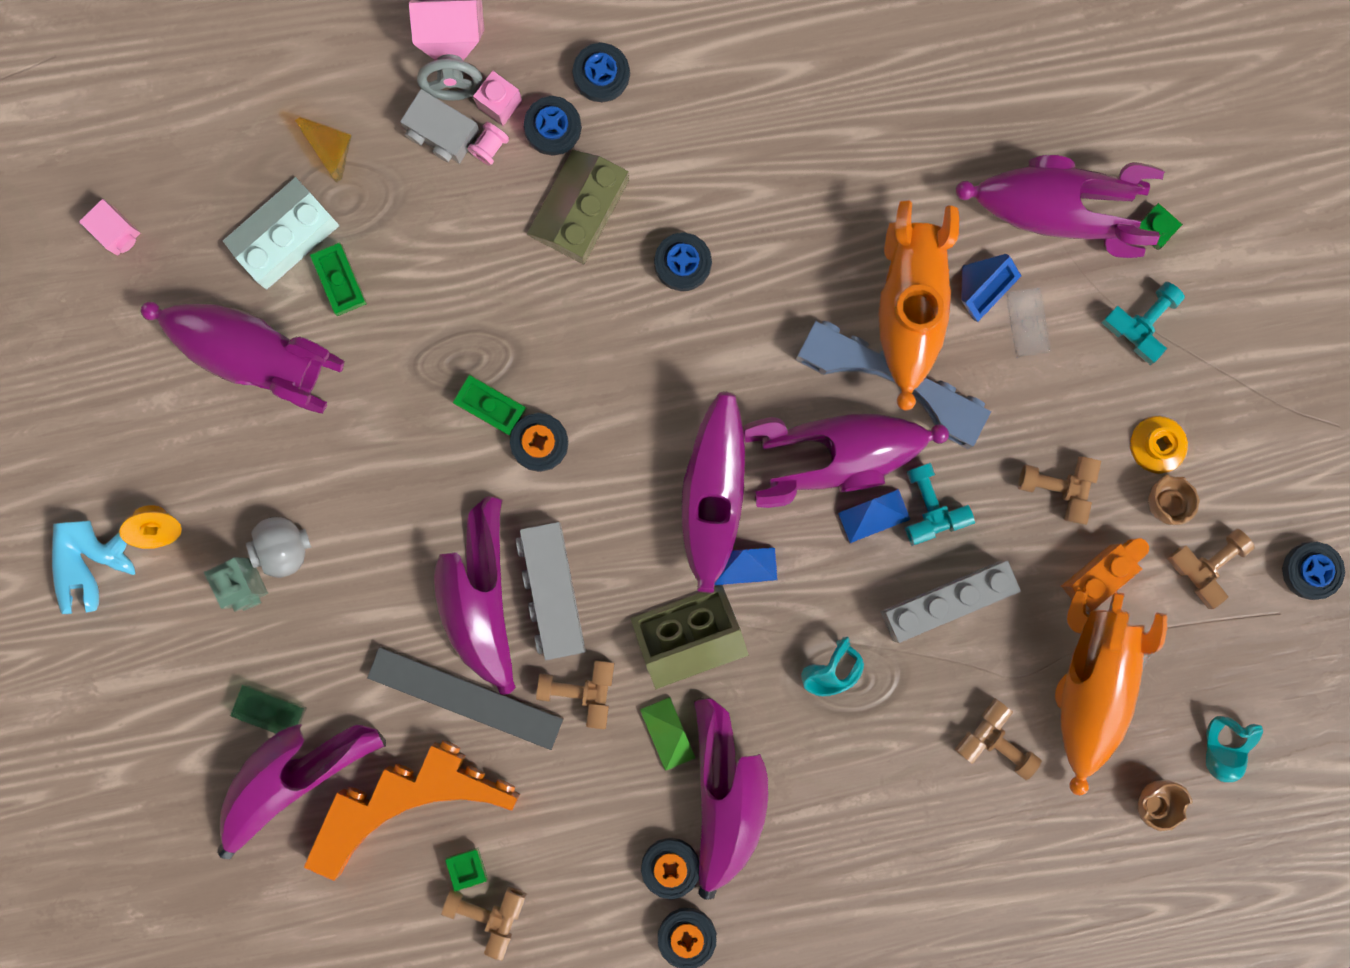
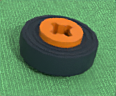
(544, 452)
(670, 852)
(685, 925)

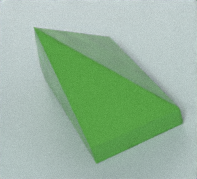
(667, 733)

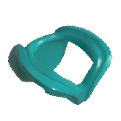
(822, 679)
(1225, 762)

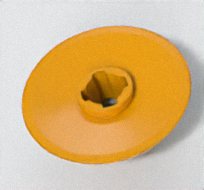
(1148, 453)
(150, 528)

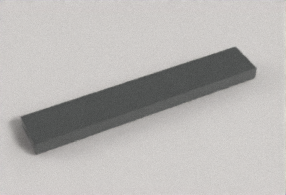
(465, 698)

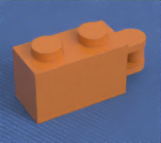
(1107, 572)

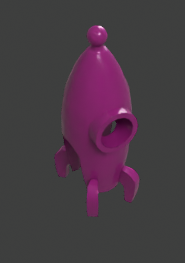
(1048, 201)
(246, 350)
(860, 450)

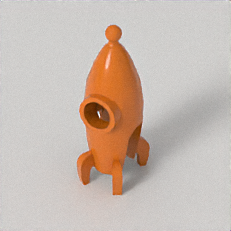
(915, 297)
(1102, 683)

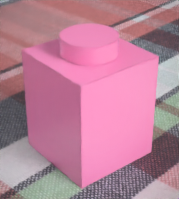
(497, 98)
(110, 228)

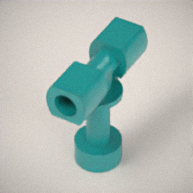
(1140, 328)
(936, 518)

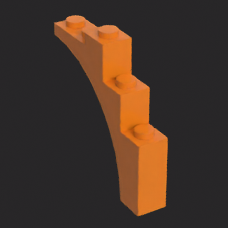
(439, 779)

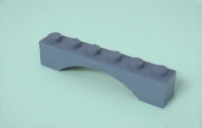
(832, 352)

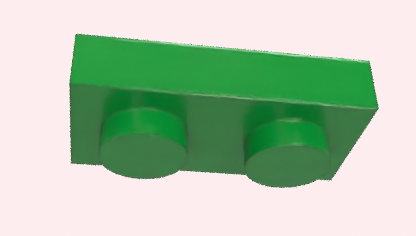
(338, 279)
(489, 405)

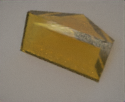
(328, 144)

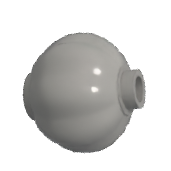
(278, 546)

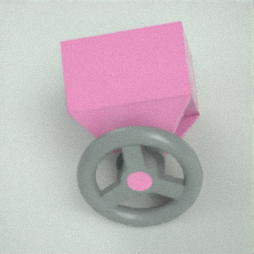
(447, 34)

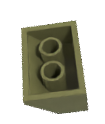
(579, 205)
(689, 637)

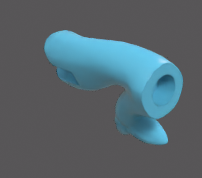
(70, 570)

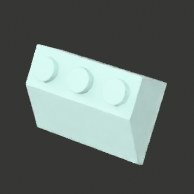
(280, 233)

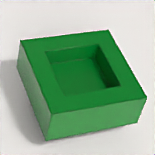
(1160, 221)
(466, 869)

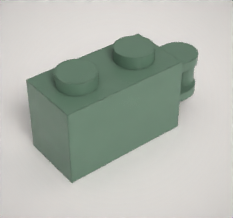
(236, 584)

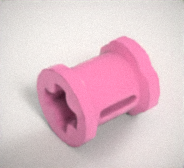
(488, 143)

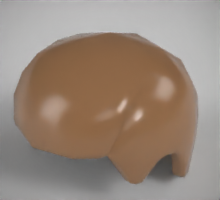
(1173, 500)
(1163, 804)

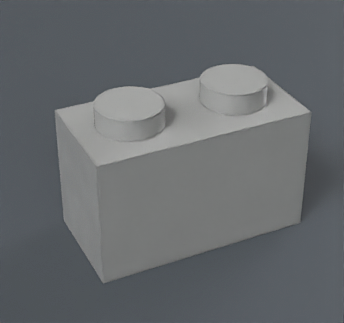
(439, 127)

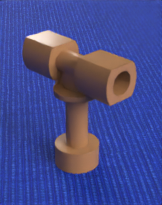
(1074, 488)
(1204, 572)
(593, 693)
(990, 736)
(498, 920)

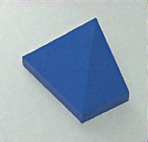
(986, 283)
(874, 516)
(749, 566)

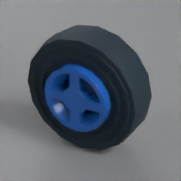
(604, 60)
(545, 115)
(682, 249)
(1326, 568)

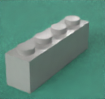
(552, 591)
(950, 601)

